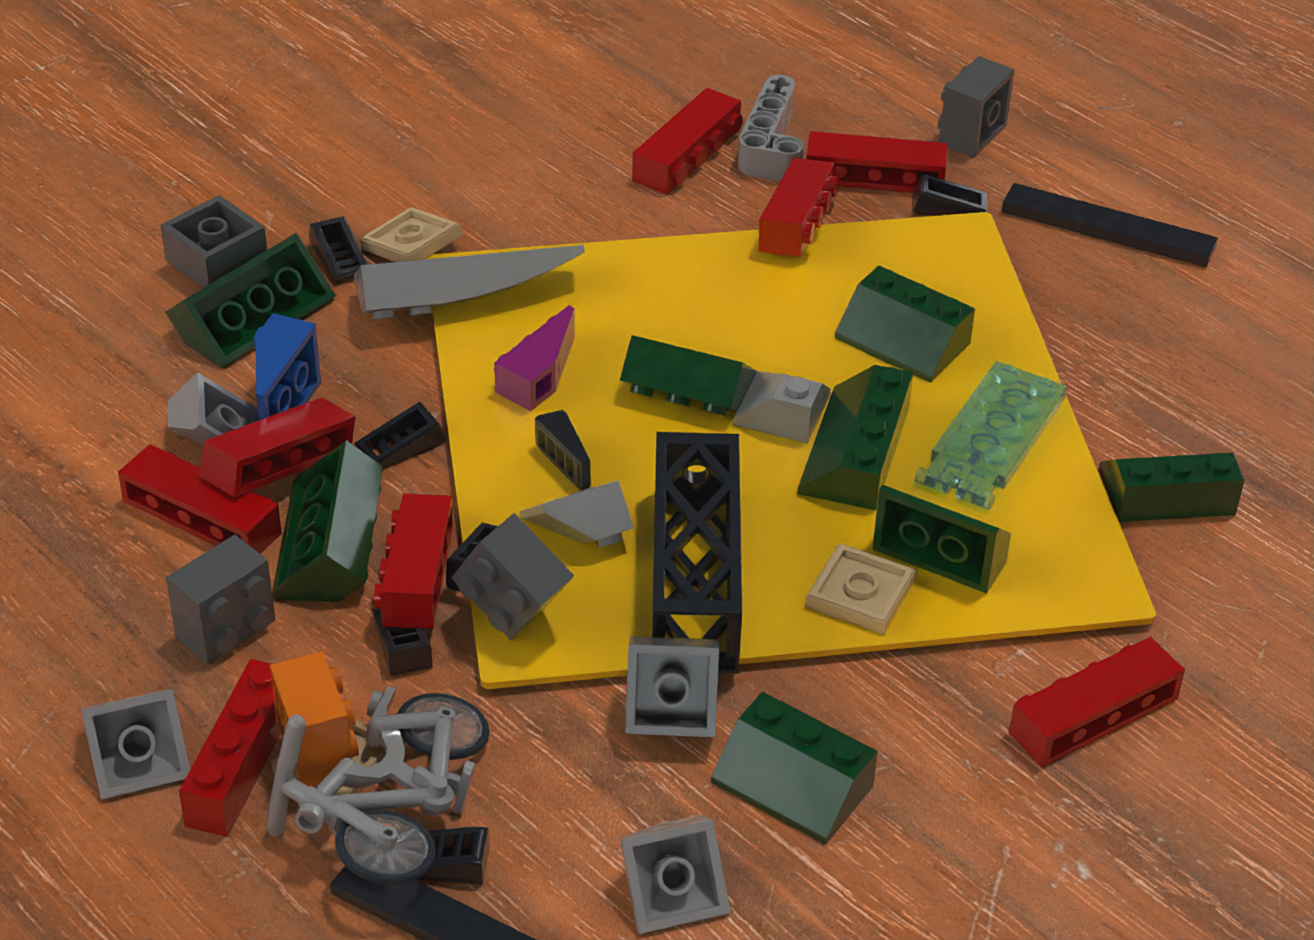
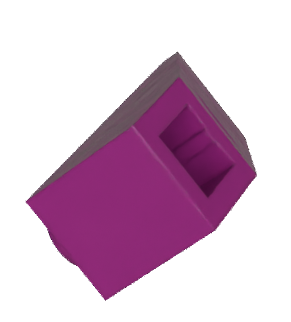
(535, 365)

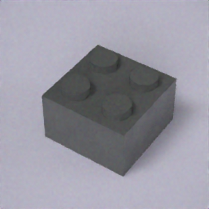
(975, 106)
(212, 240)
(511, 576)
(221, 599)
(672, 686)

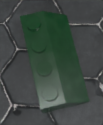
(228, 312)
(858, 437)
(329, 528)

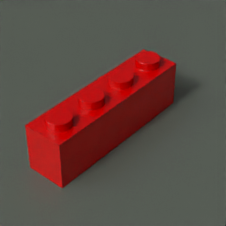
(686, 141)
(878, 161)
(797, 207)
(275, 446)
(178, 495)
(415, 561)
(1095, 701)
(232, 754)

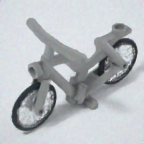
(369, 837)

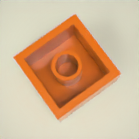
(312, 690)

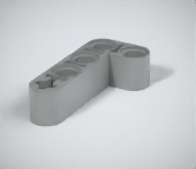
(762, 143)

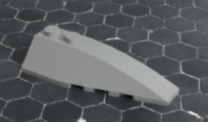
(450, 280)

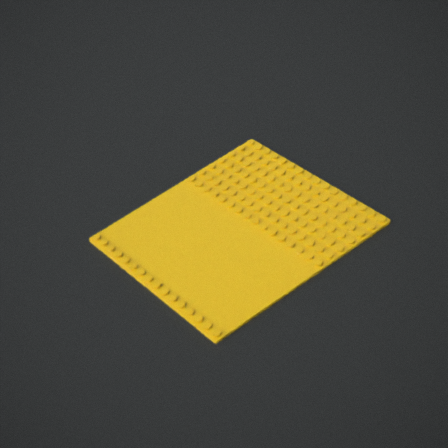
(778, 316)

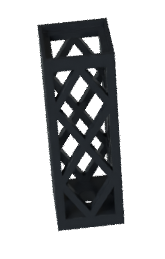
(704, 494)

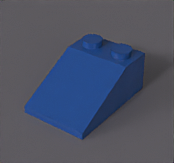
(285, 364)

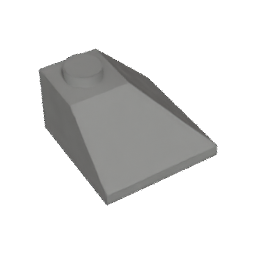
(782, 405)
(207, 410)
(585, 515)
(136, 743)
(675, 873)

